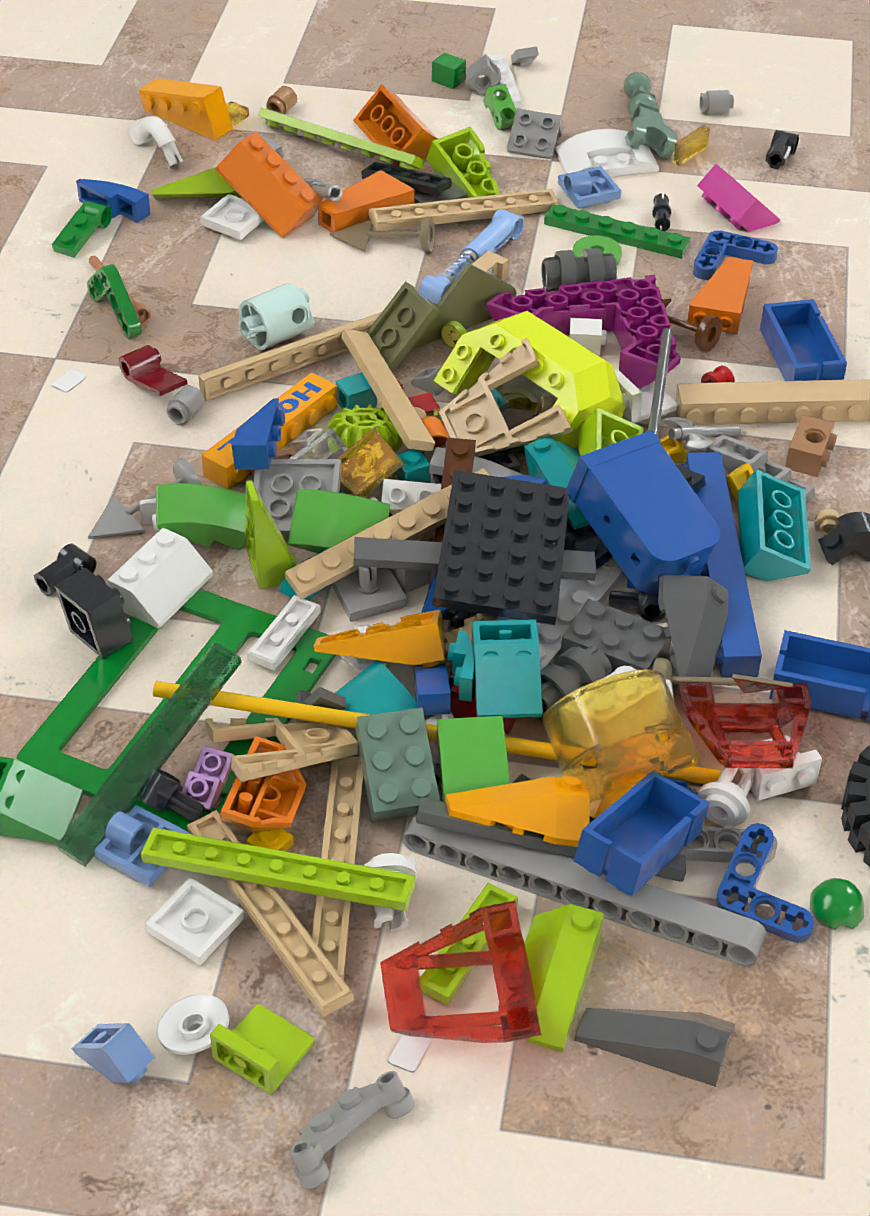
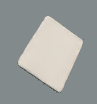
(69, 380)
(409, 1052)

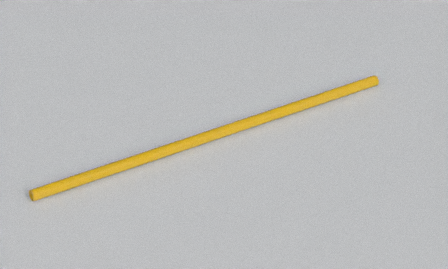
(348, 719)

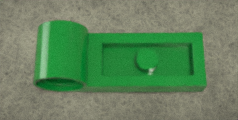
(81, 228)

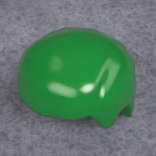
(837, 903)

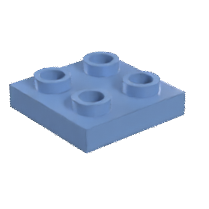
(589, 187)
(125, 841)

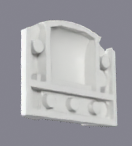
(605, 149)

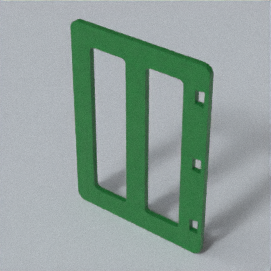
(236, 626)

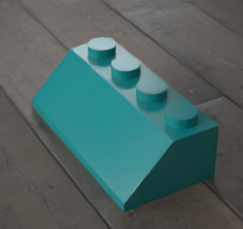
(773, 528)

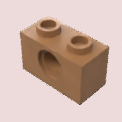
(811, 445)

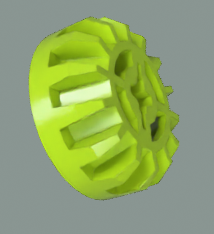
(355, 423)

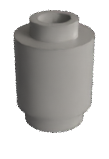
(716, 101)
(185, 404)

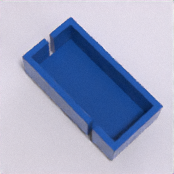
(801, 342)
(833, 671)
(641, 832)

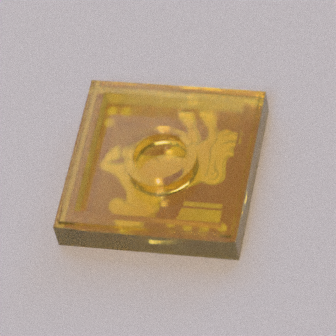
(369, 463)

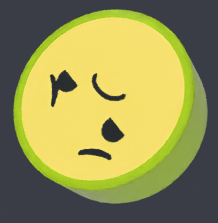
(452, 332)

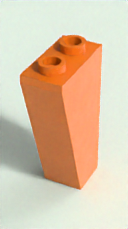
(354, 205)
(723, 295)

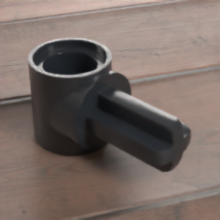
(646, 604)
(165, 793)

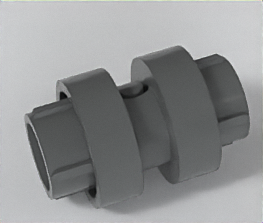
(568, 269)
(570, 672)

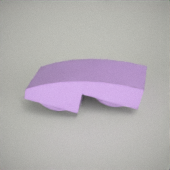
(208, 777)

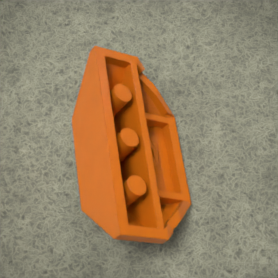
(266, 801)

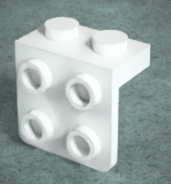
(639, 401)
(777, 781)

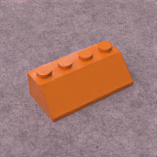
(394, 125)
(269, 184)

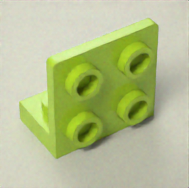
(261, 1048)

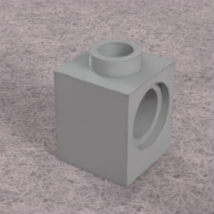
(486, 67)

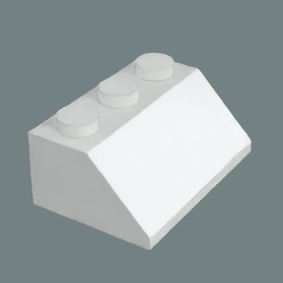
(160, 578)

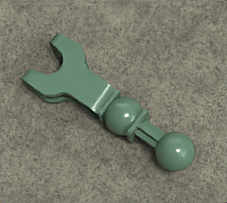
(646, 118)

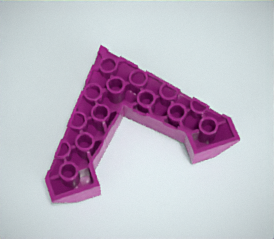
(626, 307)

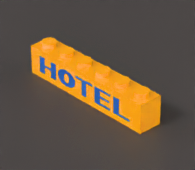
(303, 407)

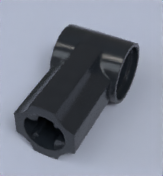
(781, 147)
(68, 562)

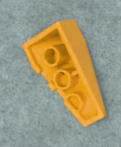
(410, 642)
(544, 805)

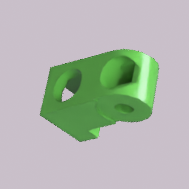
(500, 106)

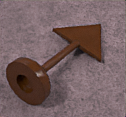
(706, 333)

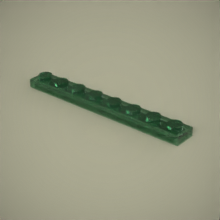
(149, 752)

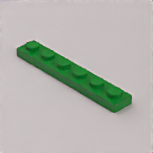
(620, 231)

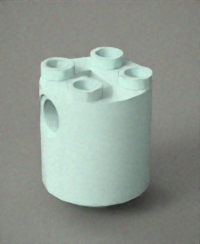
(275, 316)

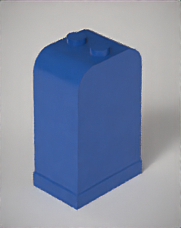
(643, 510)

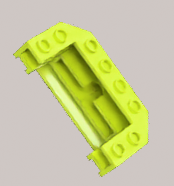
(565, 368)

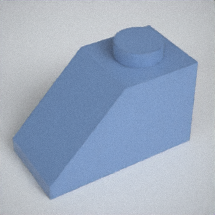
(115, 1052)

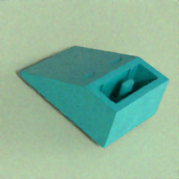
(507, 668)

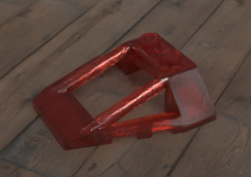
(715, 719)
(511, 971)

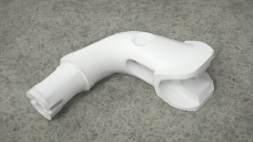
(154, 128)

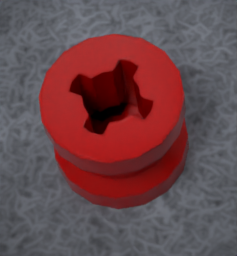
(720, 375)

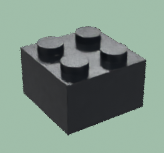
(94, 612)

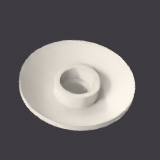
(188, 1023)

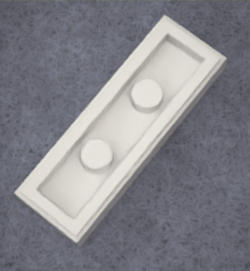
(283, 633)

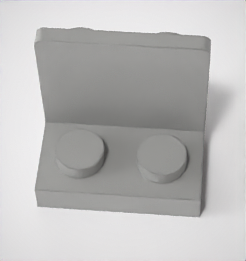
(535, 133)

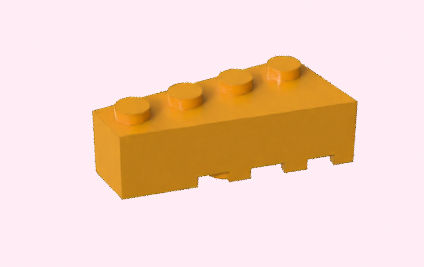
(188, 105)

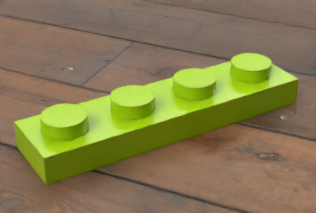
(445, 982)

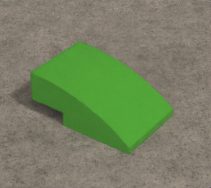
(202, 513)
(329, 518)
(471, 753)

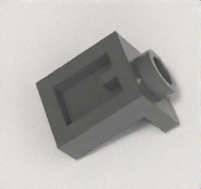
(321, 698)

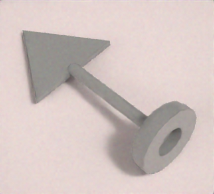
(119, 520)

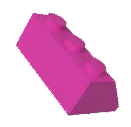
(735, 201)

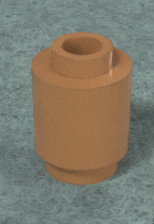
(282, 100)

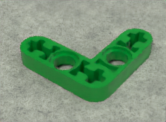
(108, 284)

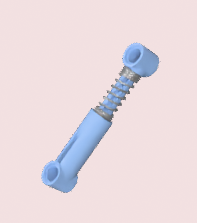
(493, 237)

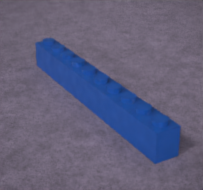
(739, 645)

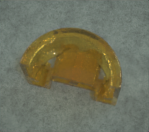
(619, 728)

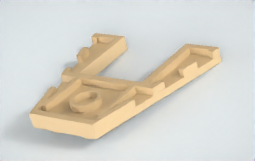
(478, 417)
(305, 744)

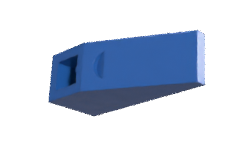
(257, 437)

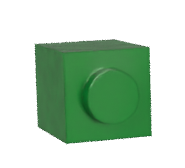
(448, 70)

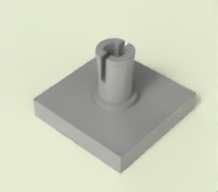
(369, 592)

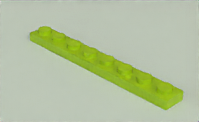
(348, 142)
(279, 869)

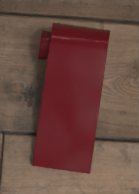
(144, 370)

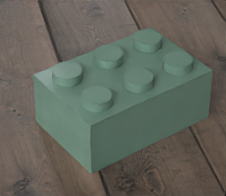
(395, 763)

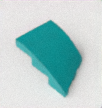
(376, 692)

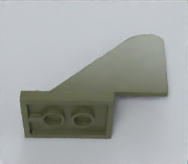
(416, 321)

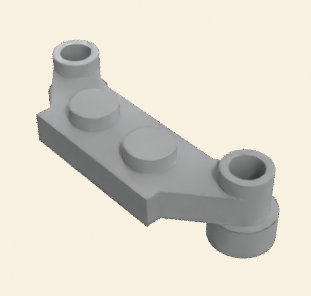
(341, 1119)

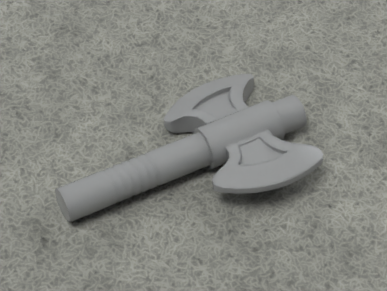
(697, 436)

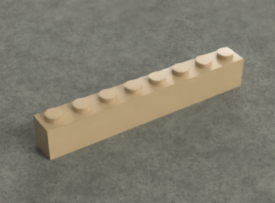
(773, 401)

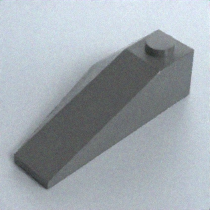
(696, 621)
(669, 1040)

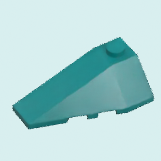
(555, 463)

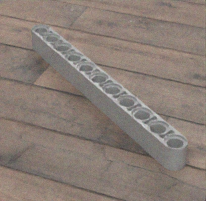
(566, 882)

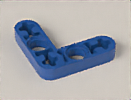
(725, 243)
(745, 888)

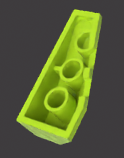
(201, 185)

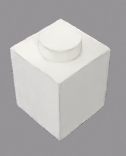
(588, 333)

